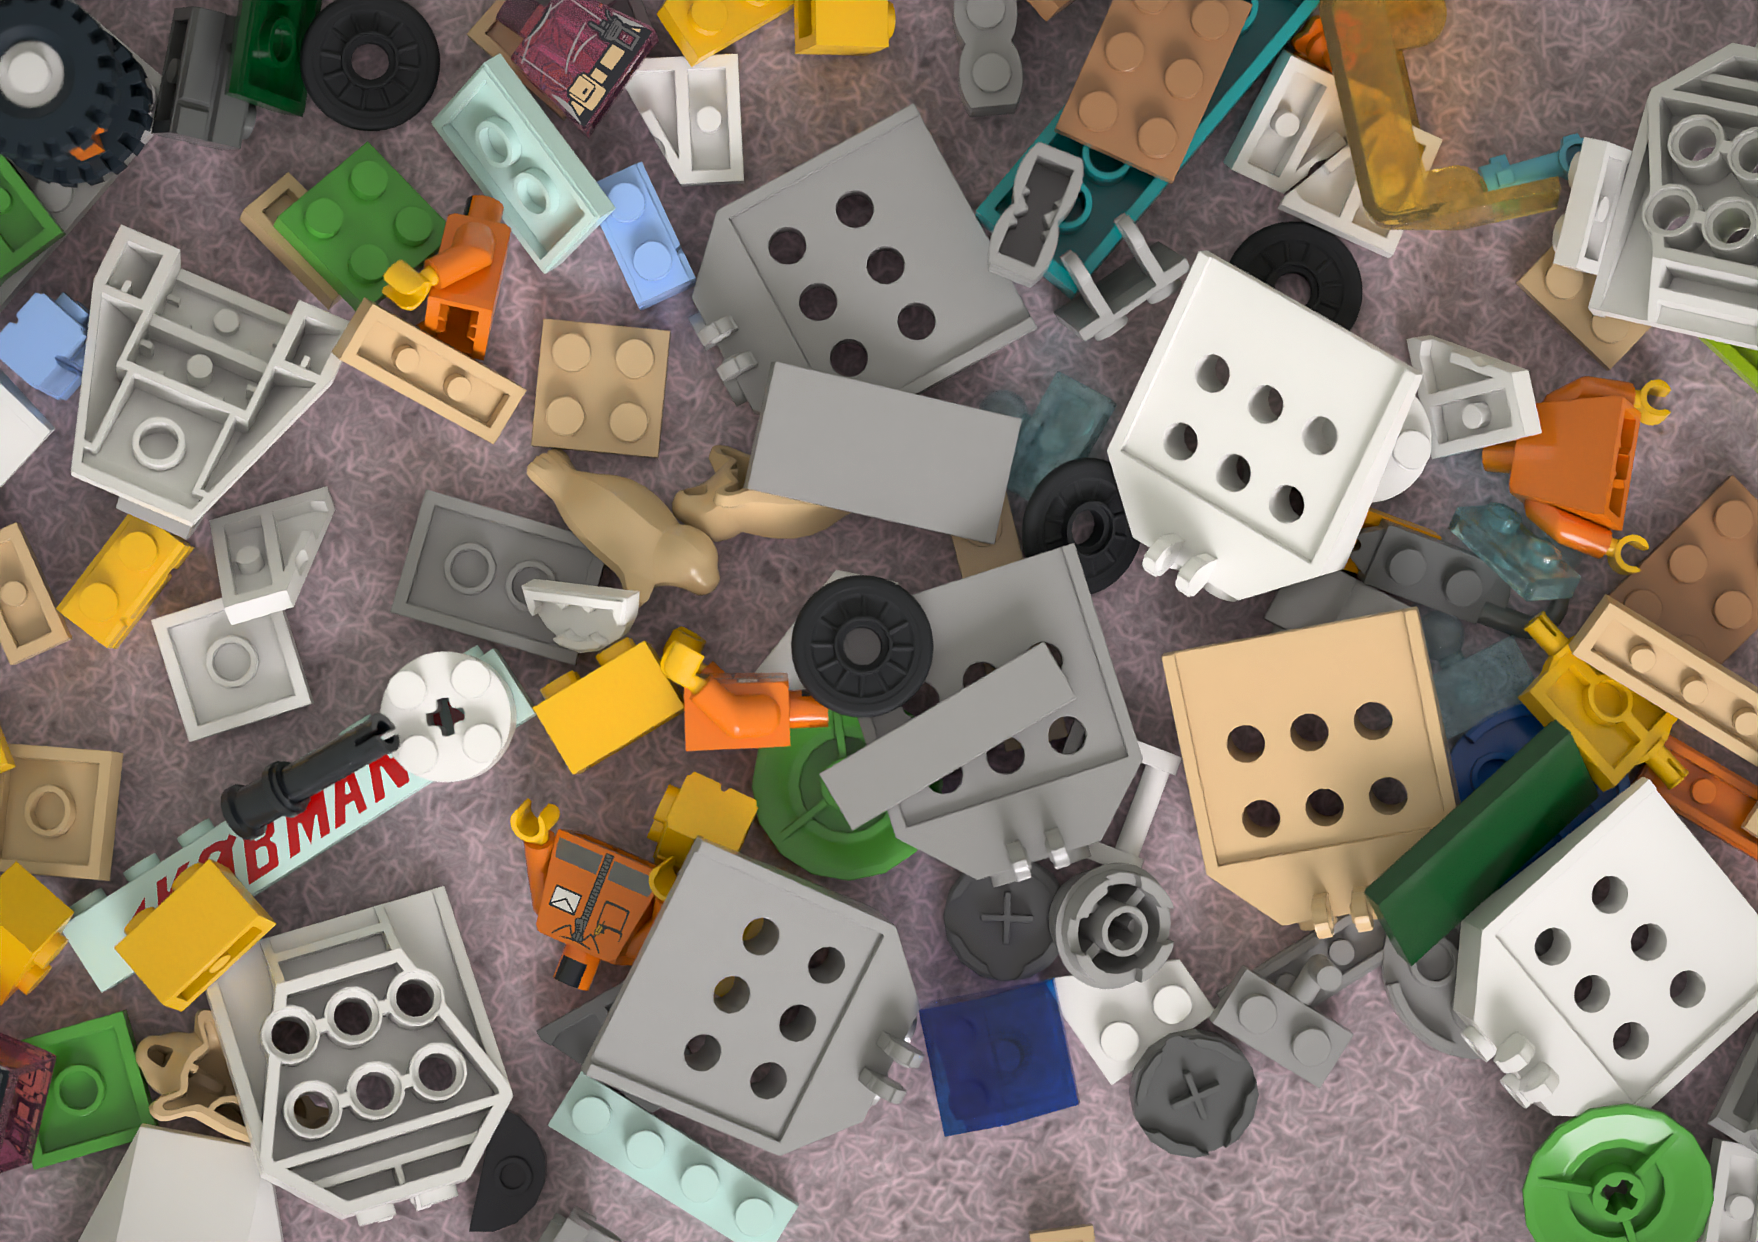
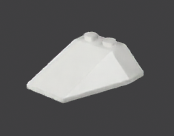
(188, 379)
(186, 1191)

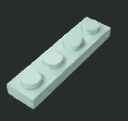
(671, 1163)

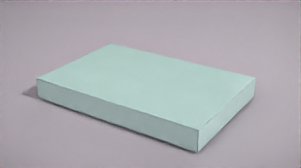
(522, 163)

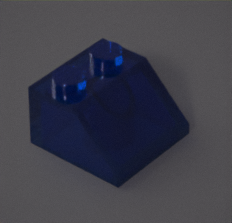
(999, 1056)

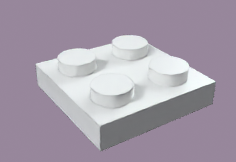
(228, 671)

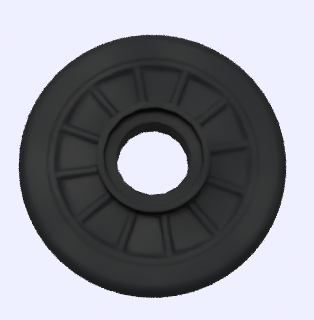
(361, 101)
(1311, 254)
(1057, 502)
(903, 638)

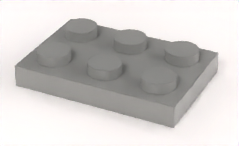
(470, 570)

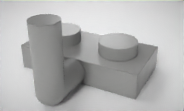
(1284, 1022)

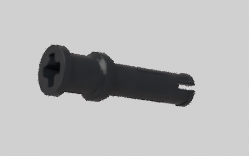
(287, 786)

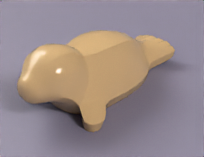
(727, 509)
(628, 528)
(196, 1080)

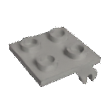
(1103, 306)

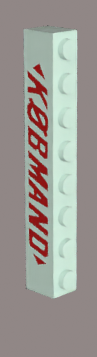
(267, 859)

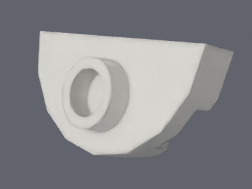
(580, 614)

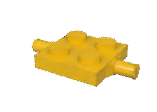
(1605, 718)

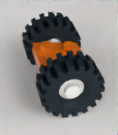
(67, 94)

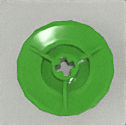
(805, 818)
(1644, 1147)

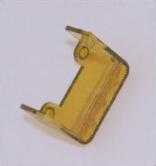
(1378, 115)

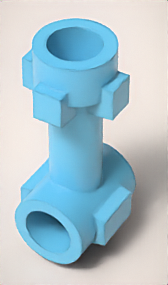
(1501, 174)

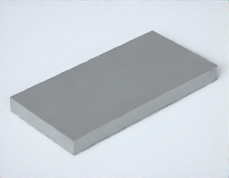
(882, 453)

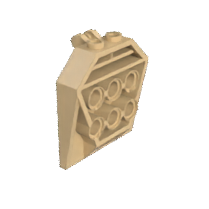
(1310, 862)

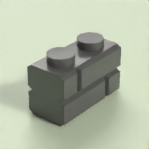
(194, 81)

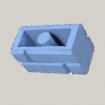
(644, 238)
(48, 344)

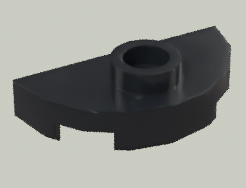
(510, 1175)

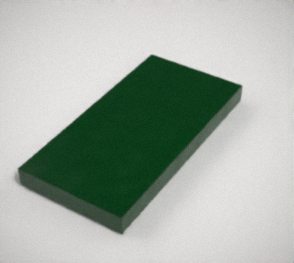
(1482, 842)

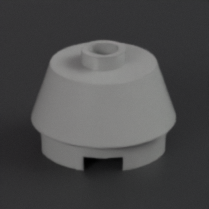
(1112, 925)

